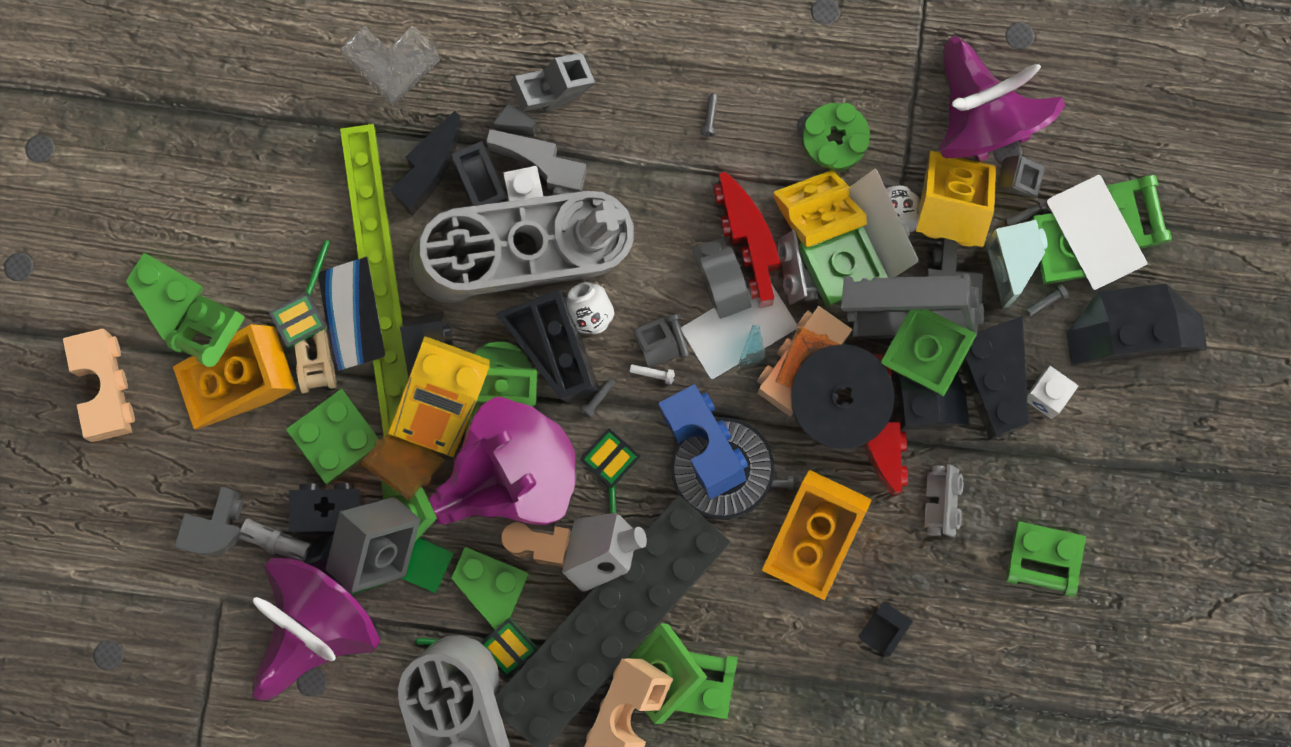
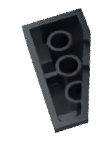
(925, 409)

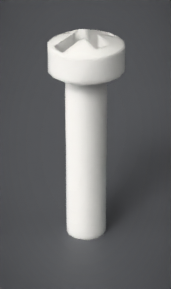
(668, 376)

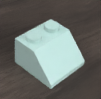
(1014, 257)

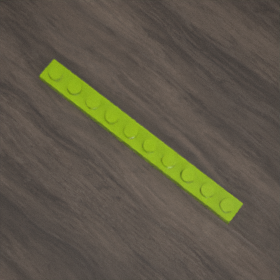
(375, 243)

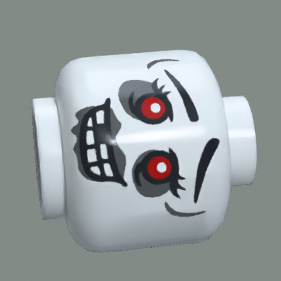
(906, 205)
(589, 308)

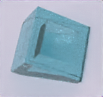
(754, 350)

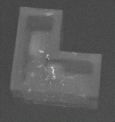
(391, 69)

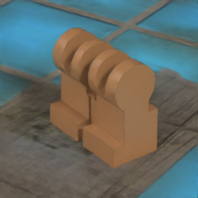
(544, 548)

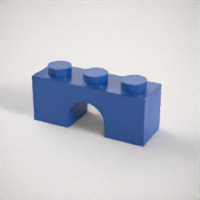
(689, 416)

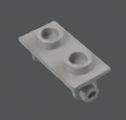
(797, 280)
(947, 488)

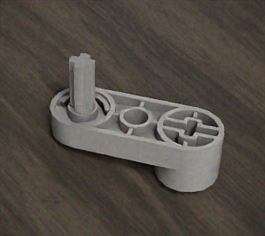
(487, 240)
(451, 696)

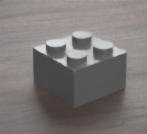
(372, 544)

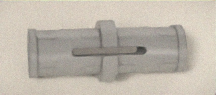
(274, 540)

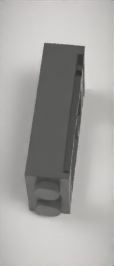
(883, 303)

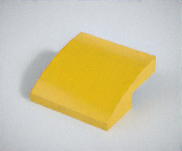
(819, 208)

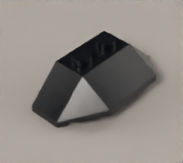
(1135, 325)

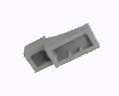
(560, 174)

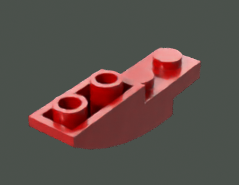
(746, 225)
(886, 451)

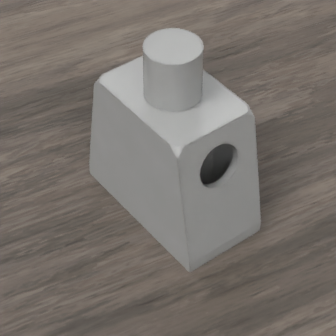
(600, 550)

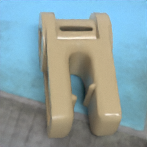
(318, 371)

